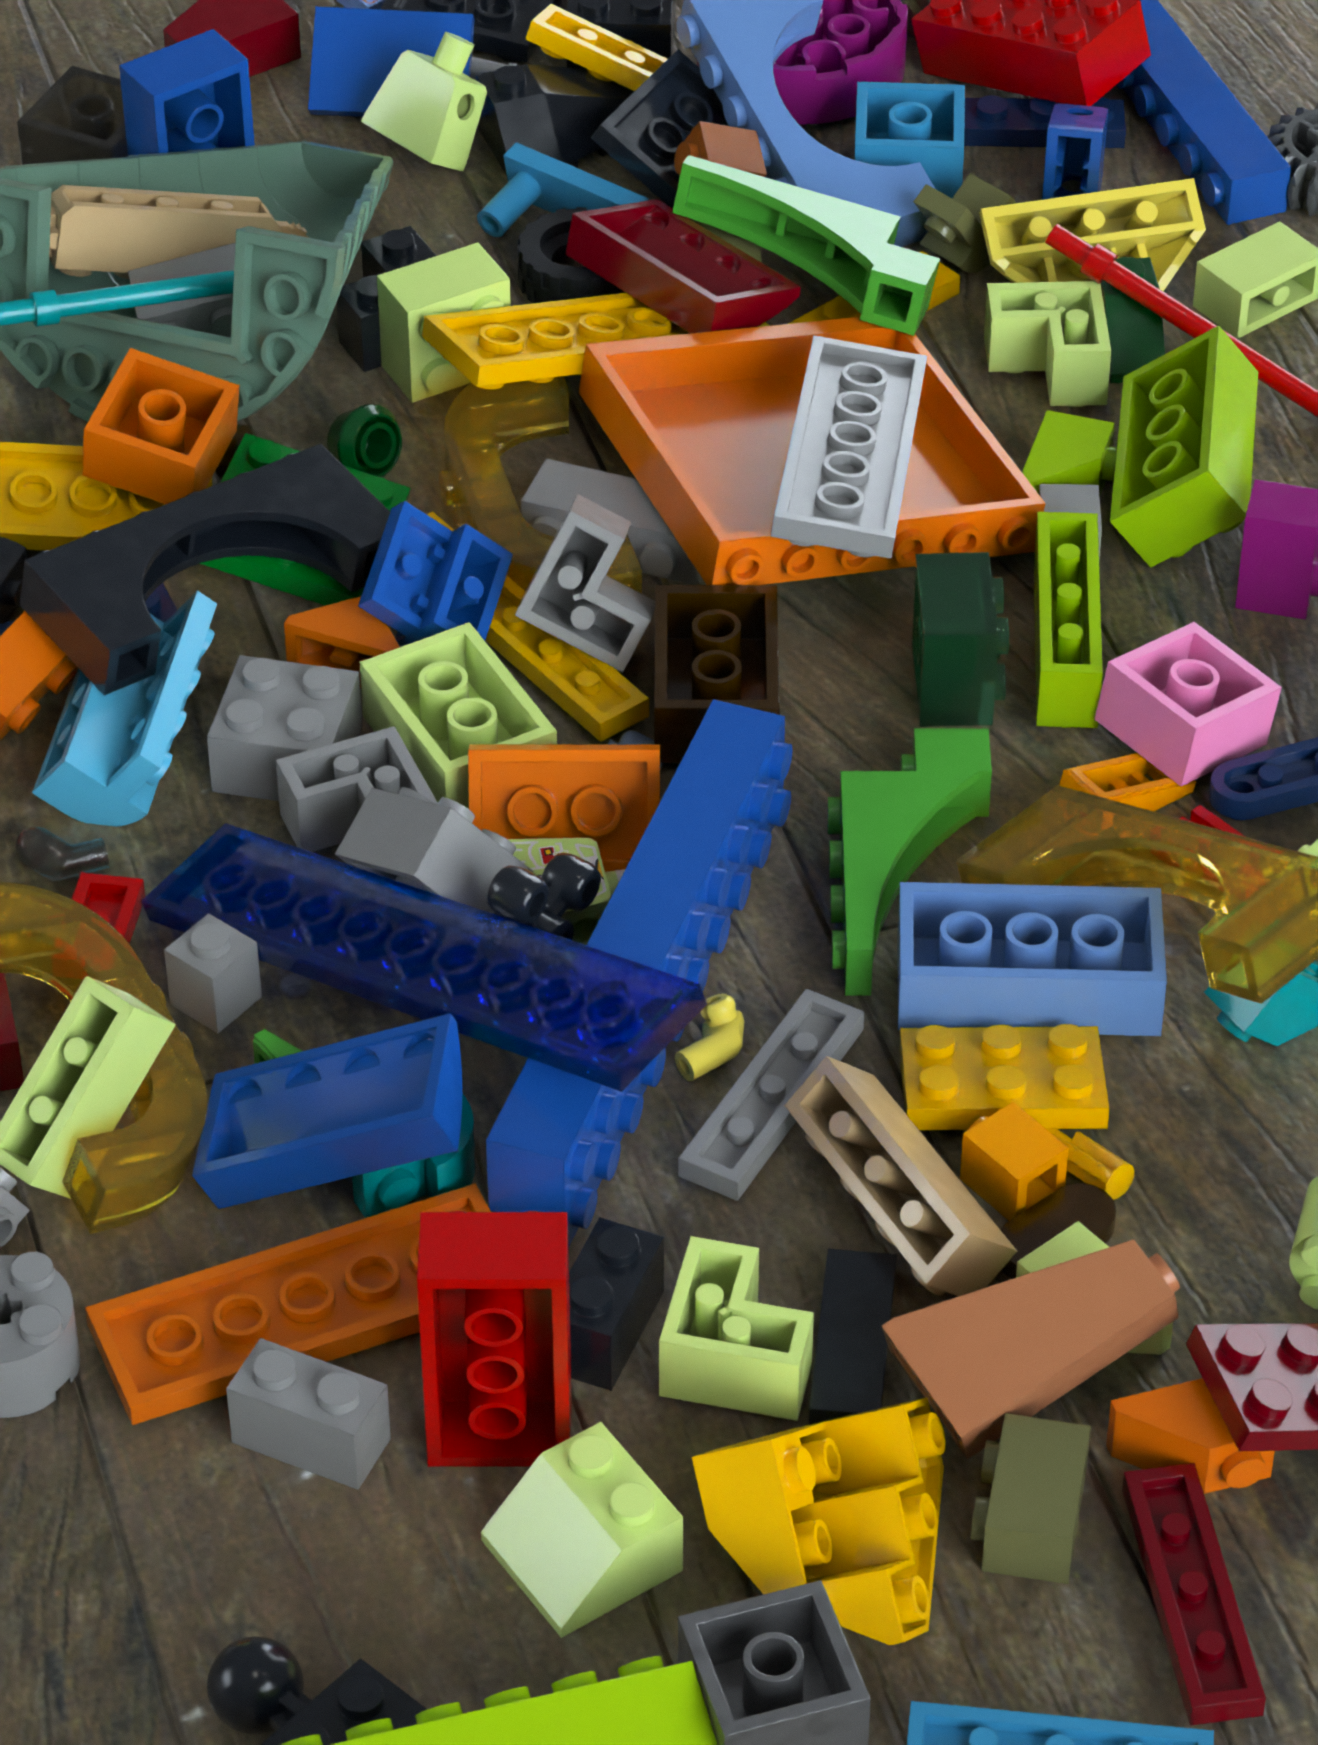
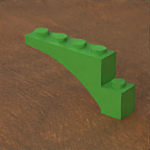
(824, 235)
(890, 827)

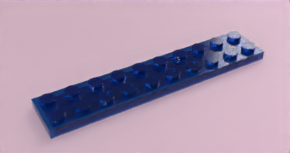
(432, 956)

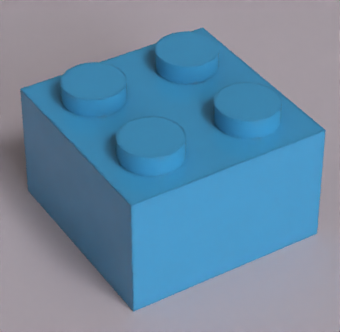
(913, 125)

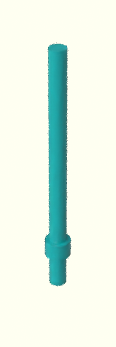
(47, 308)

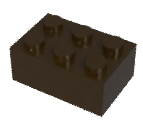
(711, 647)

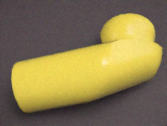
(720, 1039)

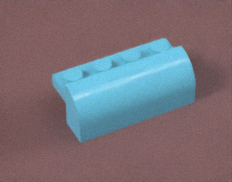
(118, 744)

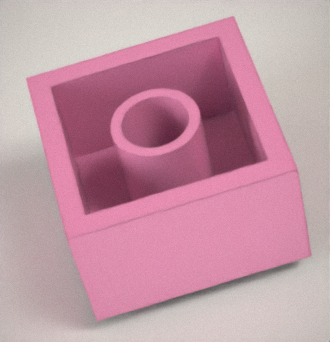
(1187, 703)

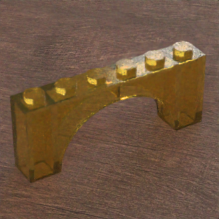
(1259, 890)

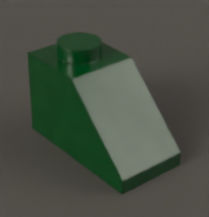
(1133, 329)

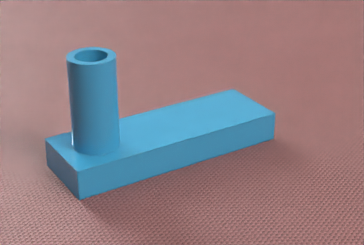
(548, 185)

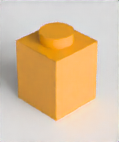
(1012, 1160)

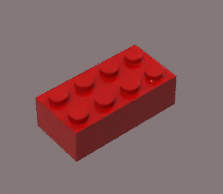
(1034, 46)
(494, 1336)

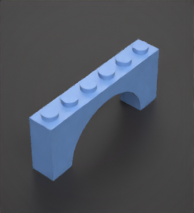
(736, 56)

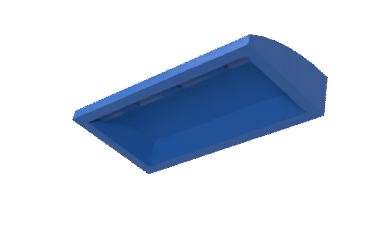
(332, 1113)

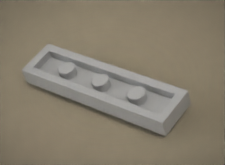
(753, 1114)

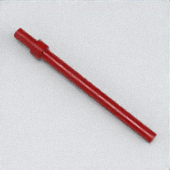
(1101, 264)

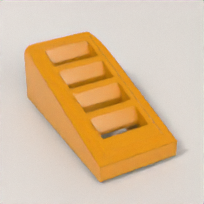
(1124, 782)

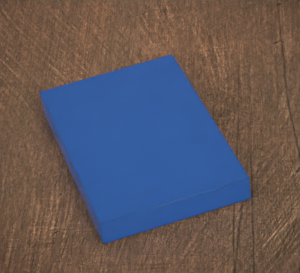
(360, 47)

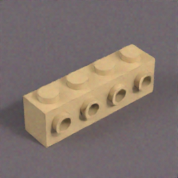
(899, 1179)

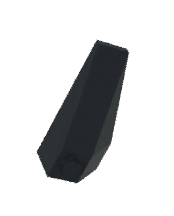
(546, 110)

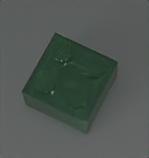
(958, 639)

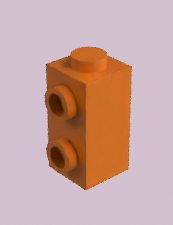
(28, 670)

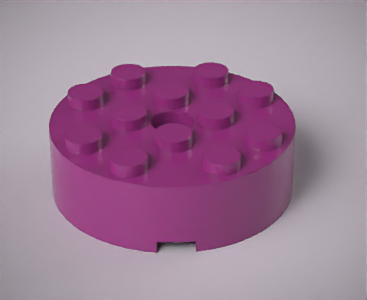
(850, 46)

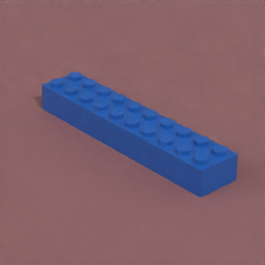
(665, 913)

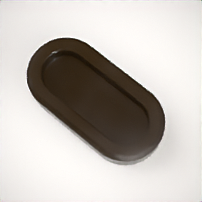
(1056, 1213)

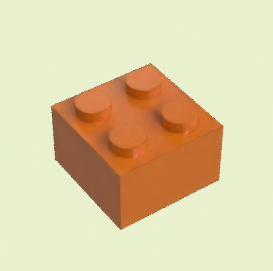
(160, 428)

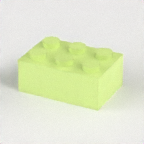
(445, 697)

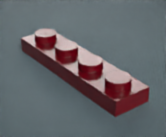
(1193, 1594)

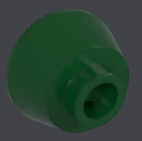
(366, 439)

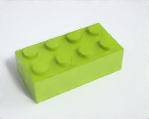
(1185, 447)

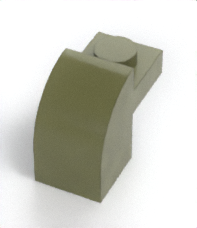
(956, 224)

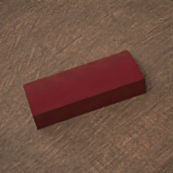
(678, 267)

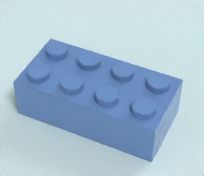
(1031, 957)

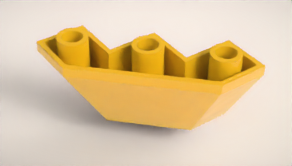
(837, 1506)

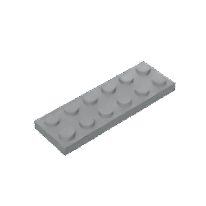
(850, 448)

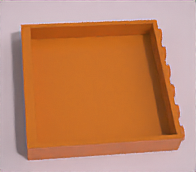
(711, 432)

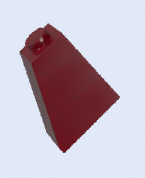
(258, 29)

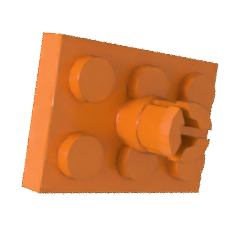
(567, 793)

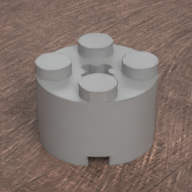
(35, 1334)

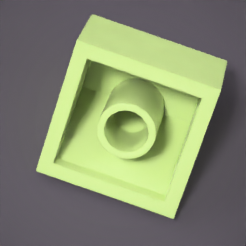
(585, 1531)

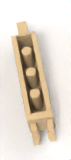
(139, 228)

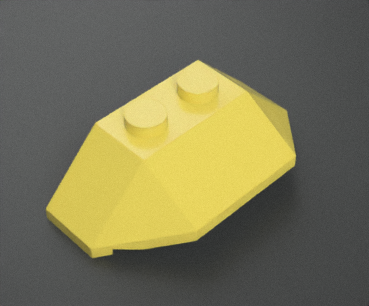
(1131, 222)

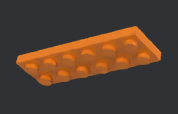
(312, 1295)

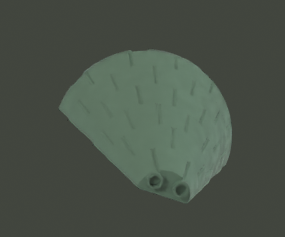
(280, 285)

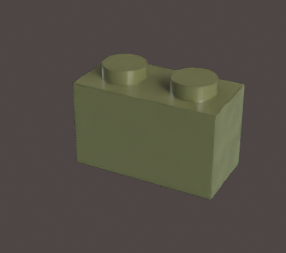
(1033, 1498)

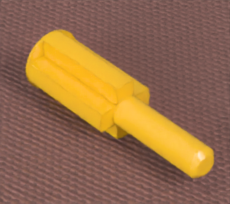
(1096, 1164)

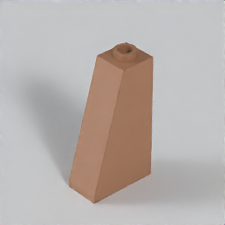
(1030, 1337)

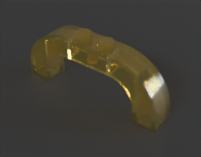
(476, 433)
(136, 1168)

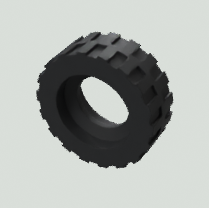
(542, 277)

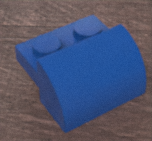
(433, 576)

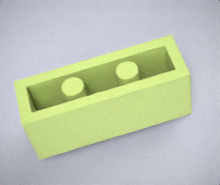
(80, 1082)

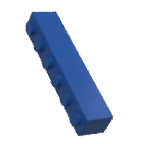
(1205, 125)

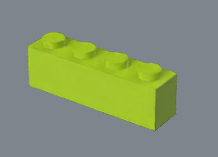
(1067, 620)

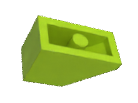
(1071, 452)

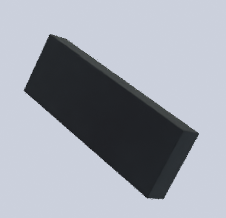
(850, 1334)

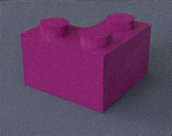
(1279, 550)

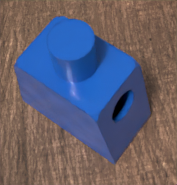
(1074, 149)

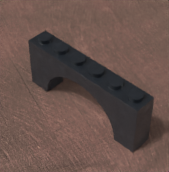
(97, 586)

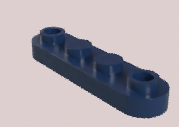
(1266, 781)

